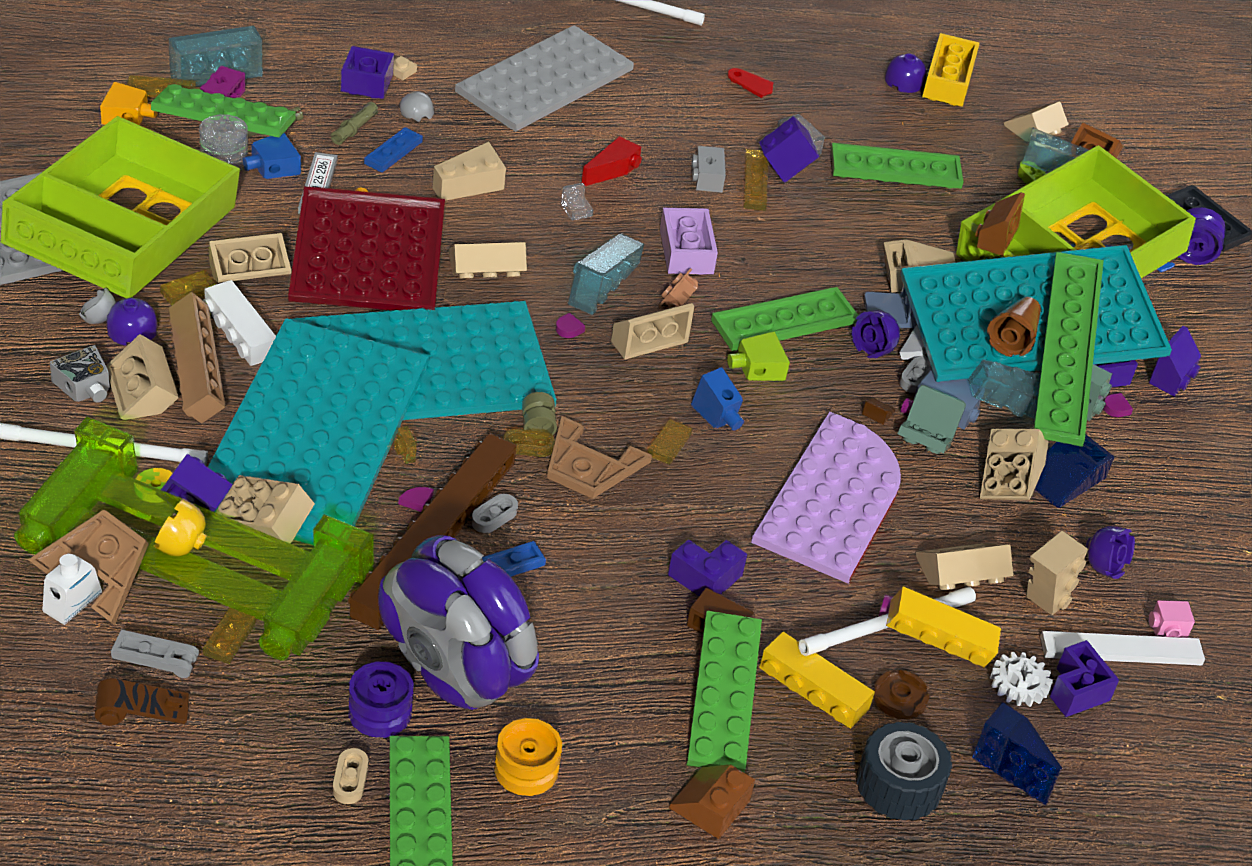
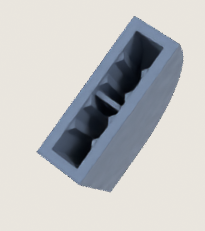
(958, 389)

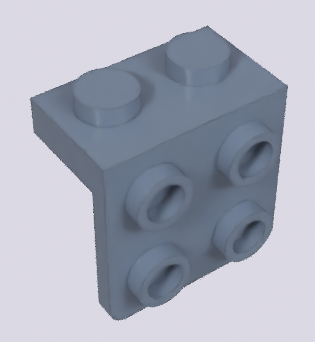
(894, 304)

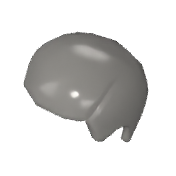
(416, 106)
(97, 308)

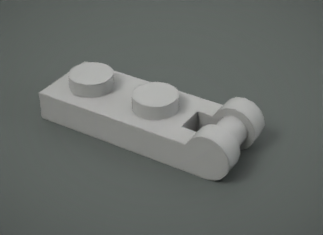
(155, 652)

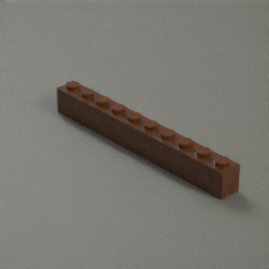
(443, 516)

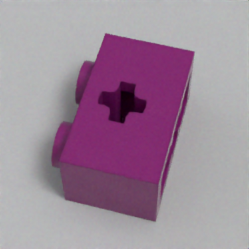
(226, 82)

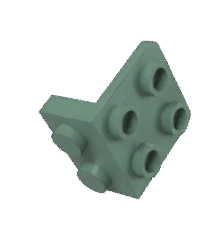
(933, 419)

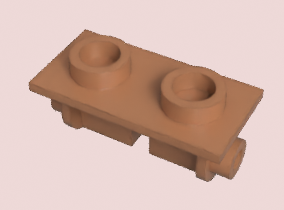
(683, 289)

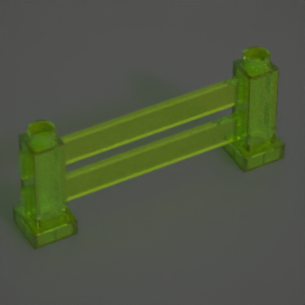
(103, 471)

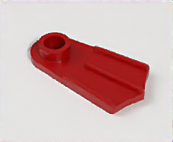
(751, 82)

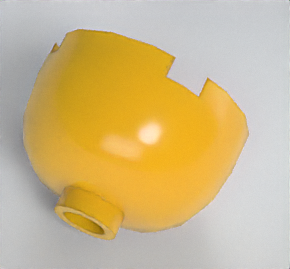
(182, 530)

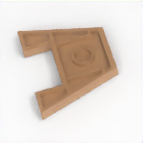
(587, 469)
(110, 549)

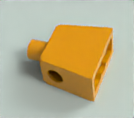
(126, 103)

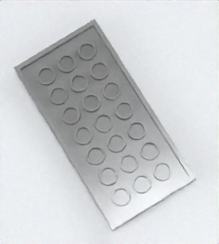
(544, 77)

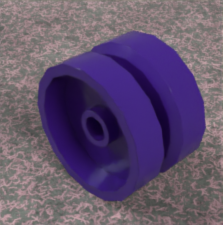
(1206, 237)
(380, 699)

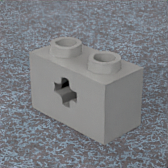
(709, 169)

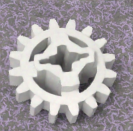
(1021, 679)

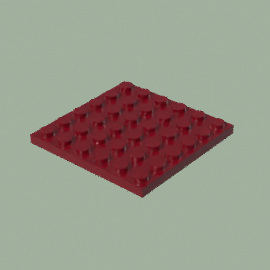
(367, 250)

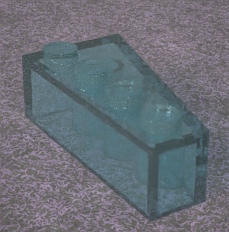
(1048, 151)
(603, 272)
(1006, 387)

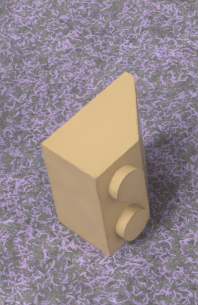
(1046, 118)

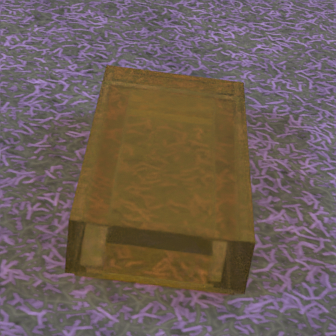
(670, 441)

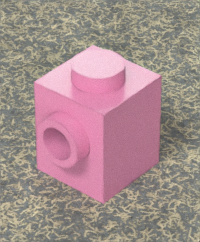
(1171, 619)

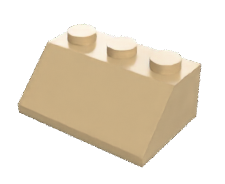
(248, 257)
(488, 259)
(653, 331)
(141, 380)
(966, 564)

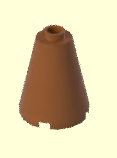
(1015, 327)

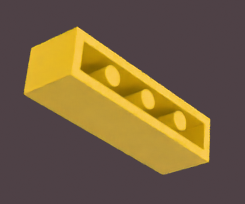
(943, 627)
(817, 680)

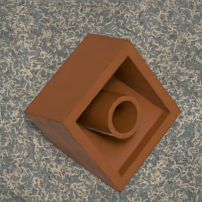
(1090, 137)
(1000, 224)
(714, 798)

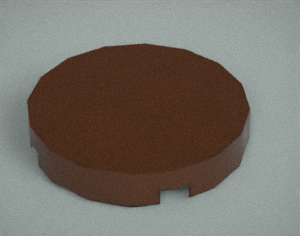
(901, 694)

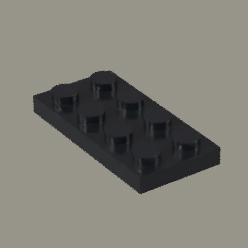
(1235, 231)

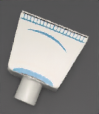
(70, 588)

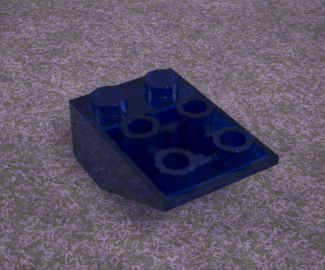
(1072, 470)
(1017, 753)

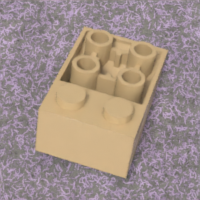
(911, 254)
(1013, 464)
(267, 506)

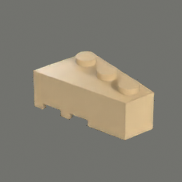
(469, 174)
(1056, 572)

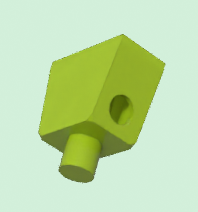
(761, 358)

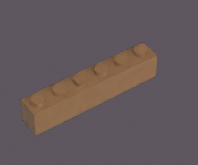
(196, 358)

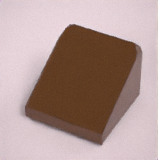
(877, 411)

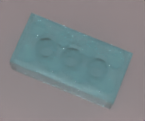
(203, 53)

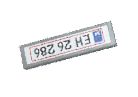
(320, 172)

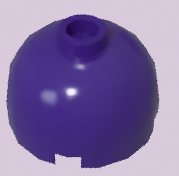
(906, 73)
(129, 319)
(876, 333)
(1110, 550)

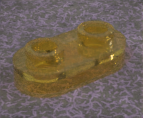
(531, 442)

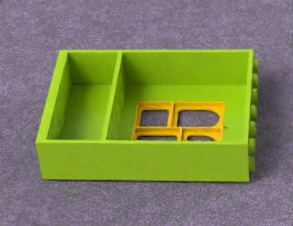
(1088, 186)
(74, 227)

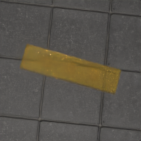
(755, 180)

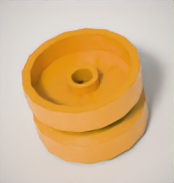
(528, 756)

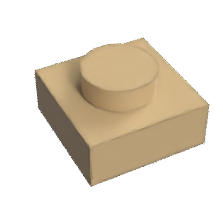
(403, 68)

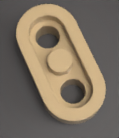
(350, 778)

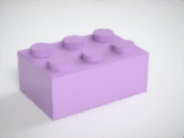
(688, 241)

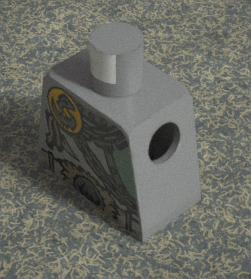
(81, 375)

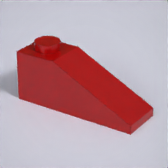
(612, 162)

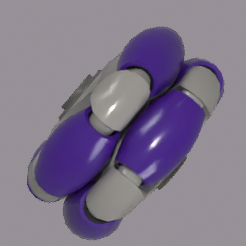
(459, 622)

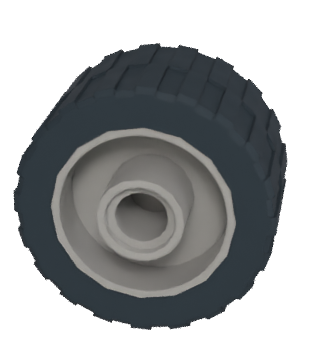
(903, 770)

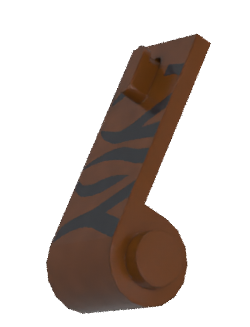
(120, 697)

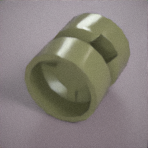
(539, 413)

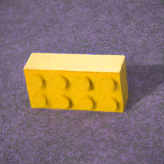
(951, 70)

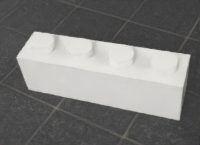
(239, 321)

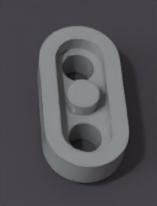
(915, 373)
(494, 513)

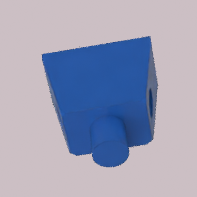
(274, 158)
(718, 400)

